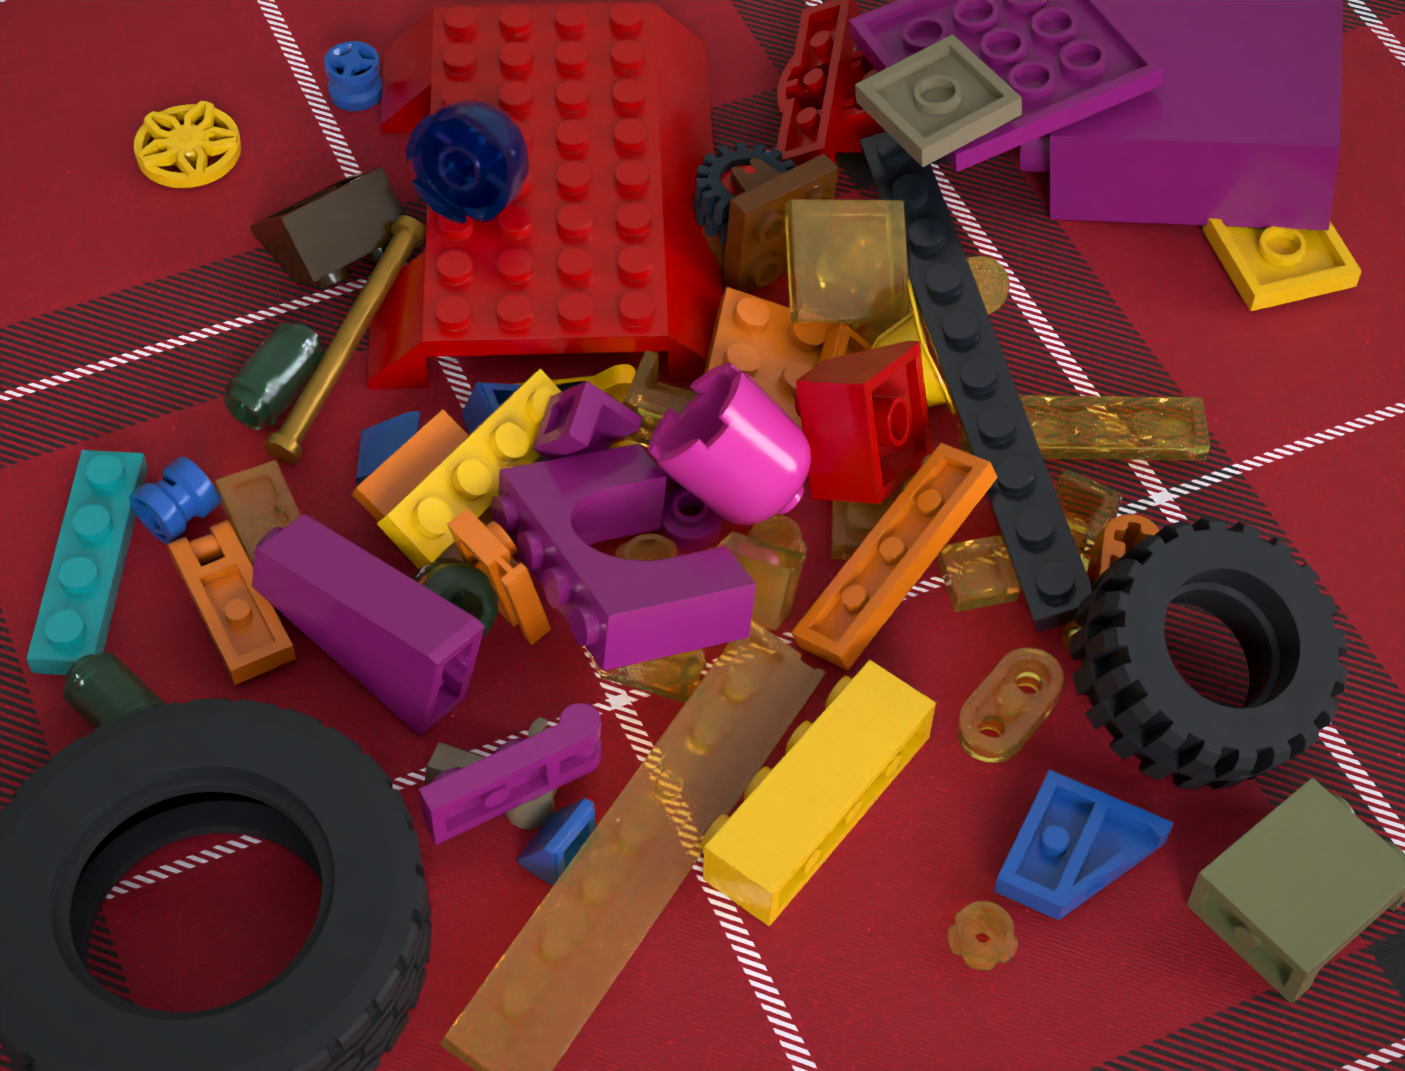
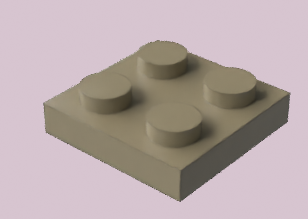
(938, 100)

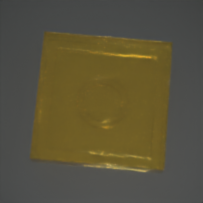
(847, 261)

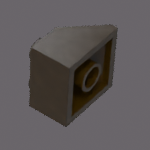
(332, 228)

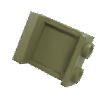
(1299, 887)

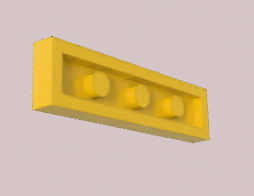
(469, 473)

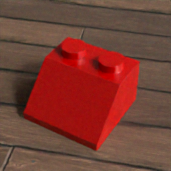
(865, 422)

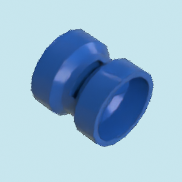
(174, 500)

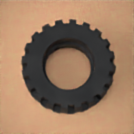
(1269, 609)

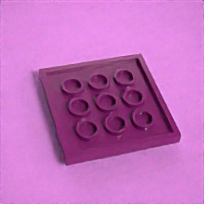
(1054, 53)

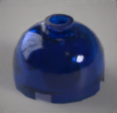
(468, 160)

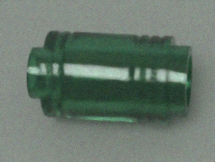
(273, 375)
(106, 689)

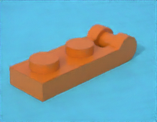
(234, 613)

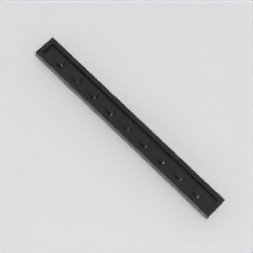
(982, 390)

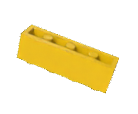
(816, 791)

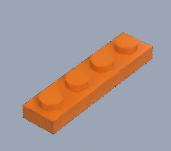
(894, 556)

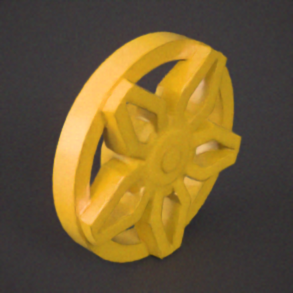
(187, 145)

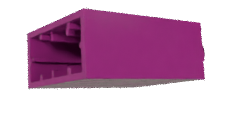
(1232, 133)

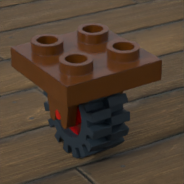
(745, 201)

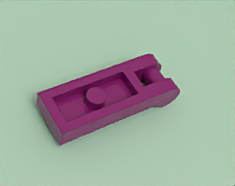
(512, 774)

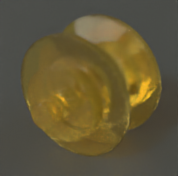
(990, 280)

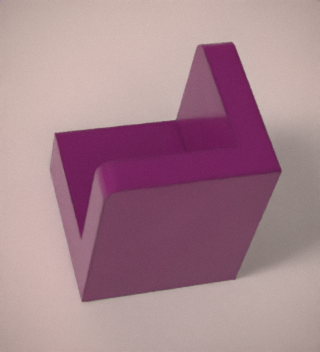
(583, 422)

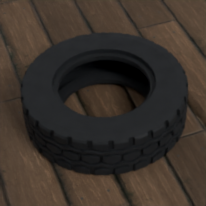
(190, 775)

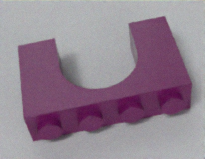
(614, 604)

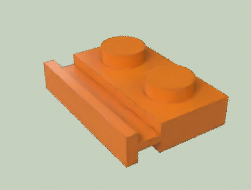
(492, 552)

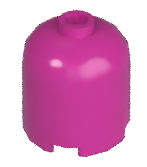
(734, 448)

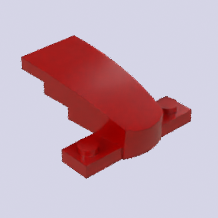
(819, 87)

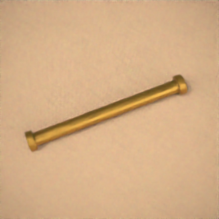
(286, 443)

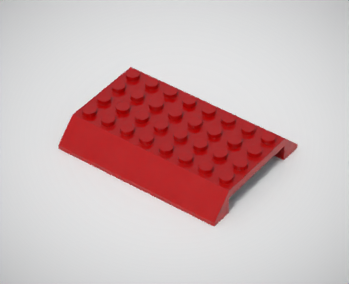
(605, 228)

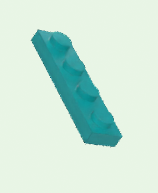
(87, 561)

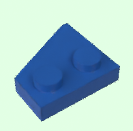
(1075, 846)

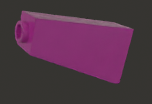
(370, 619)

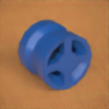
(353, 76)

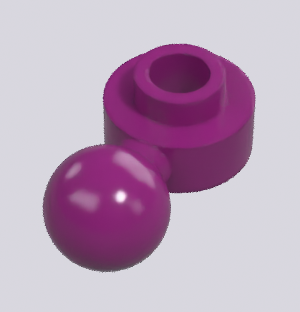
(689, 532)

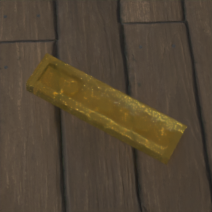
(1115, 427)

